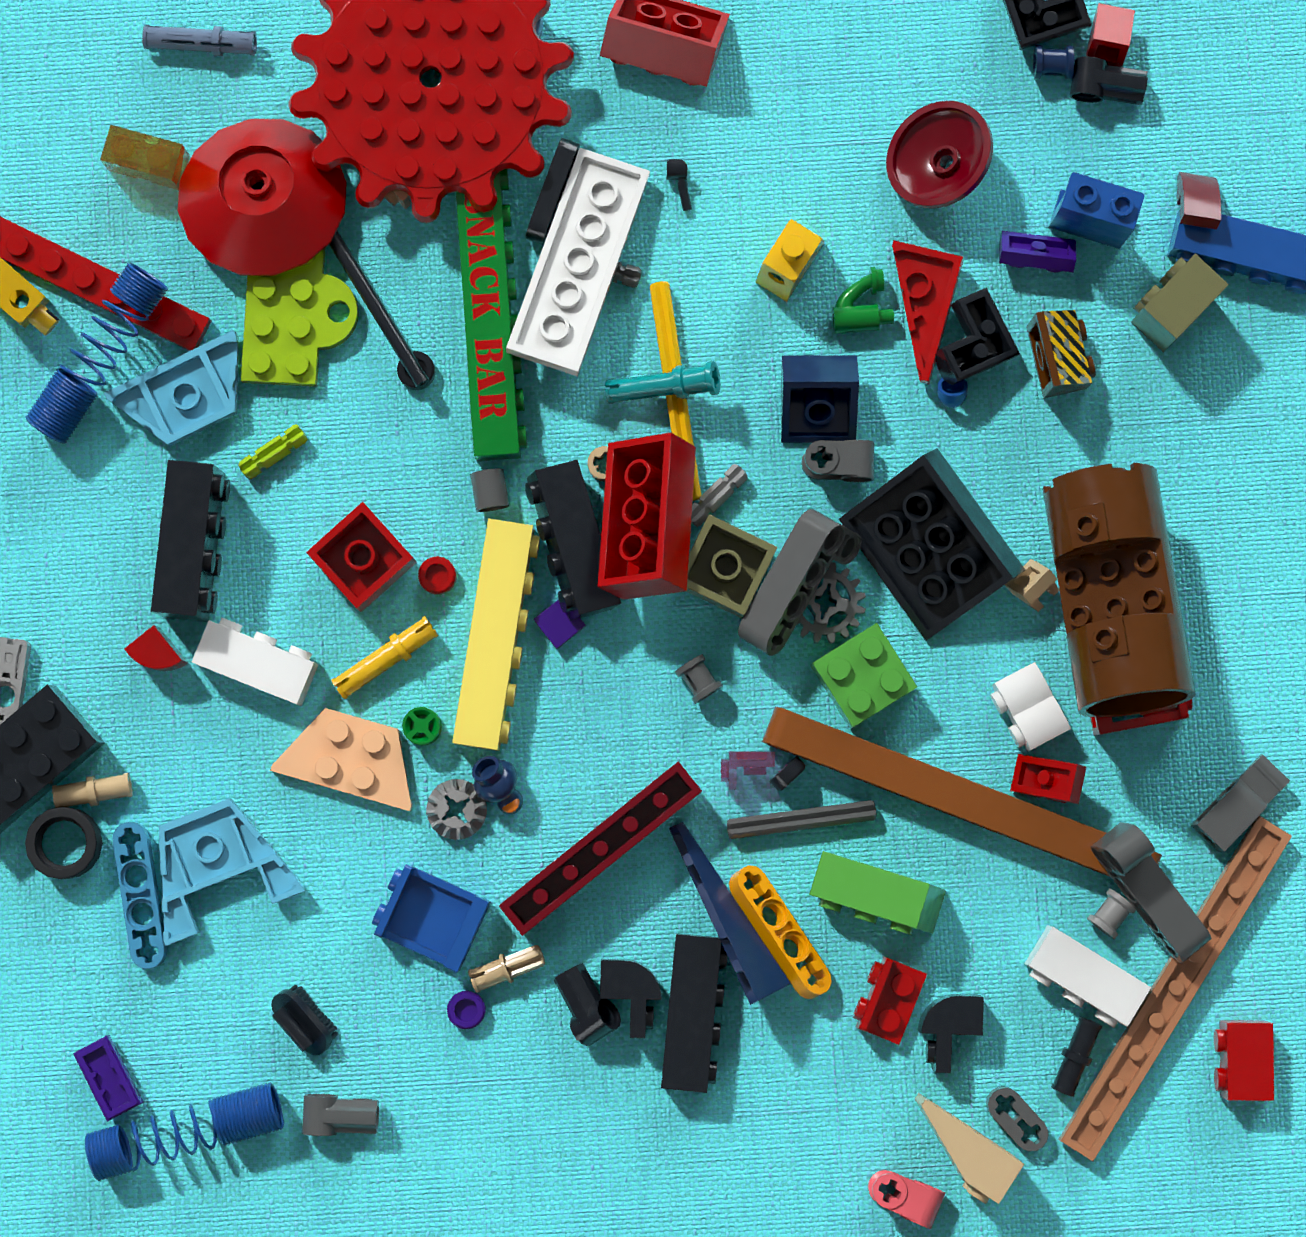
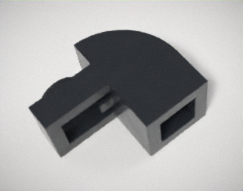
(631, 981)
(947, 1016)

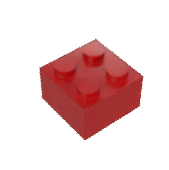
(361, 557)

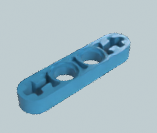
(132, 896)

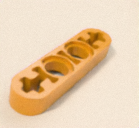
(785, 928)

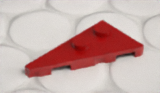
(927, 288)

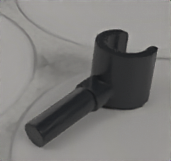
(678, 171)

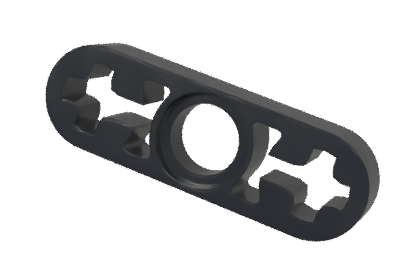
(552, 191)

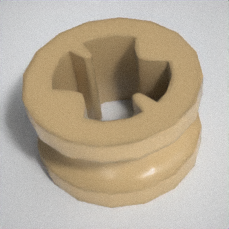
(597, 453)

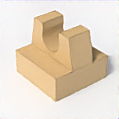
(1032, 584)

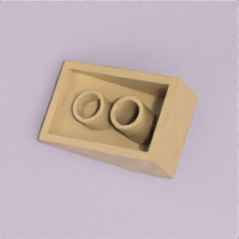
(978, 1160)

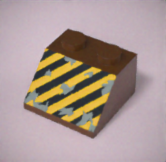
(1060, 352)

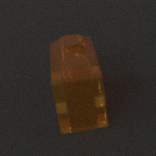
(144, 157)

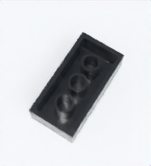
(189, 541)
(40, 749)

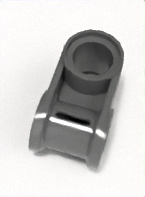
(846, 460)

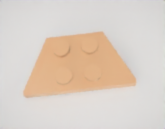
(350, 758)

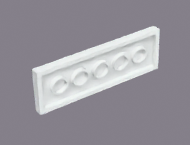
(578, 262)

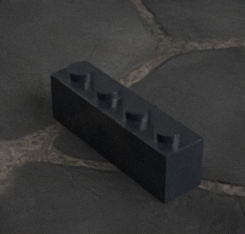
(571, 538)
(692, 1012)

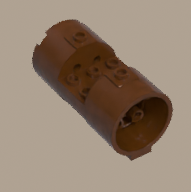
(1118, 591)

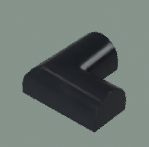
(1045, 20)
(985, 342)

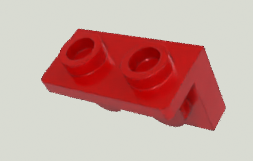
(890, 999)

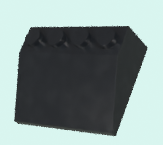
(932, 543)

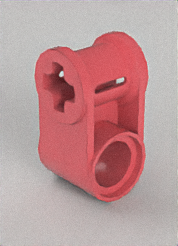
(911, 1199)

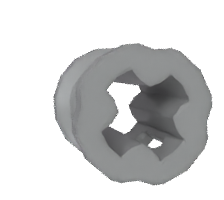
(1111, 913)

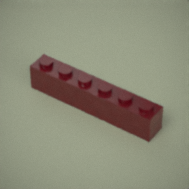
(600, 848)

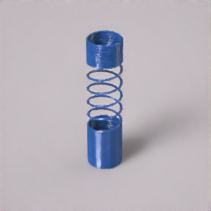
(66, 395)
(233, 1117)

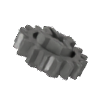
(842, 607)

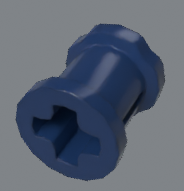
(1053, 62)

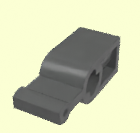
(1240, 804)

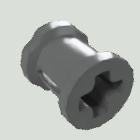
(698, 678)

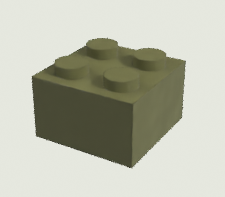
(1185, 295)
(727, 565)

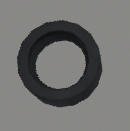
(35, 836)

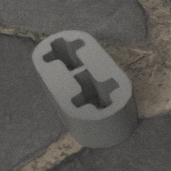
(1023, 1112)

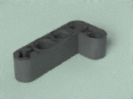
(794, 579)
(1128, 860)

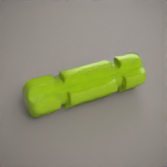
(272, 451)

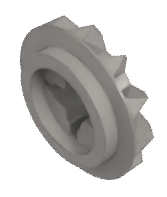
(453, 827)

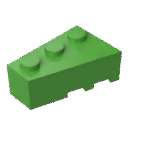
(876, 894)

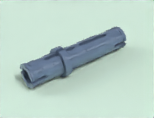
(205, 40)

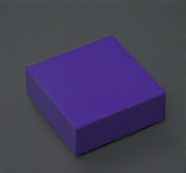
(557, 625)

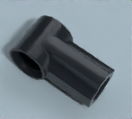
(1097, 81)
(592, 1016)

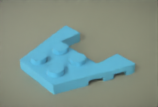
(211, 849)

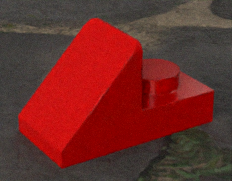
(1048, 779)

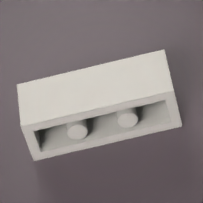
(256, 661)
(1086, 977)

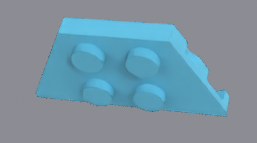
(185, 392)

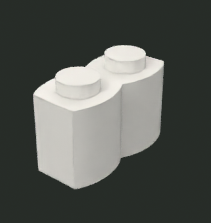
(1030, 707)

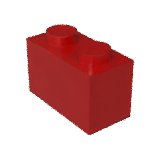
(1245, 1060)

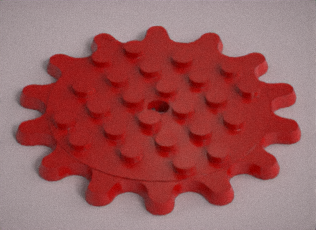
(440, 135)

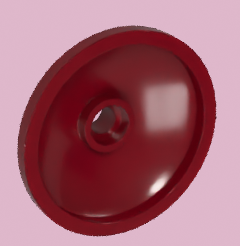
(928, 142)

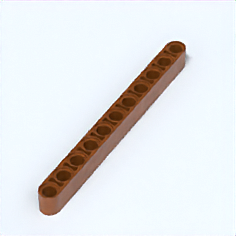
(935, 788)

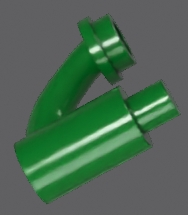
(863, 317)

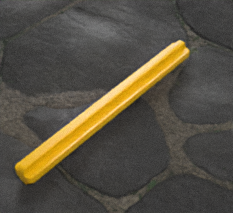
(671, 358)

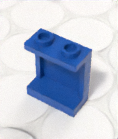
(1096, 210)
(430, 916)

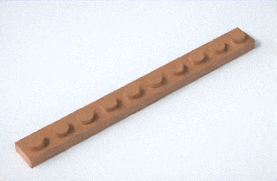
(1173, 991)

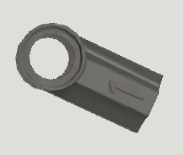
(329, 1114)

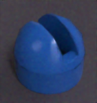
(952, 395)

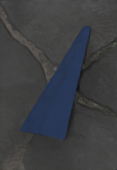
(748, 954)

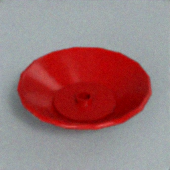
(267, 227)

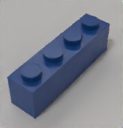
(1245, 248)

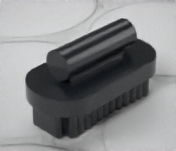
(303, 1021)

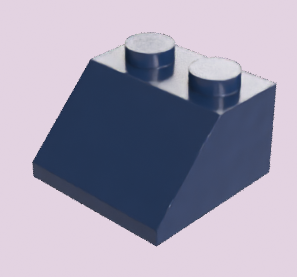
(819, 398)

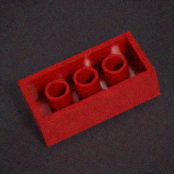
(647, 516)

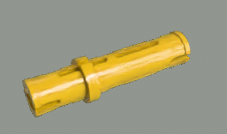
(385, 657)

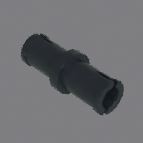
(1076, 1056)

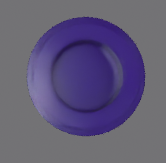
(466, 1009)

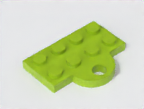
(291, 322)

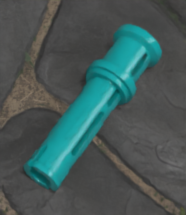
(679, 382)

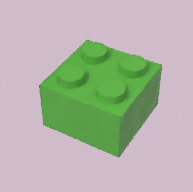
(863, 675)

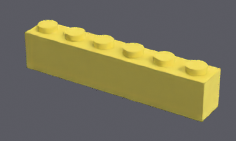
(494, 635)

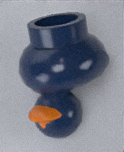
(496, 782)

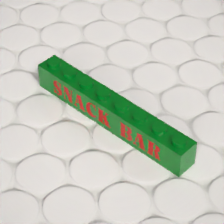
(489, 327)

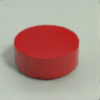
(437, 575)

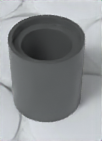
(489, 490)

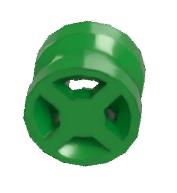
(418, 722)

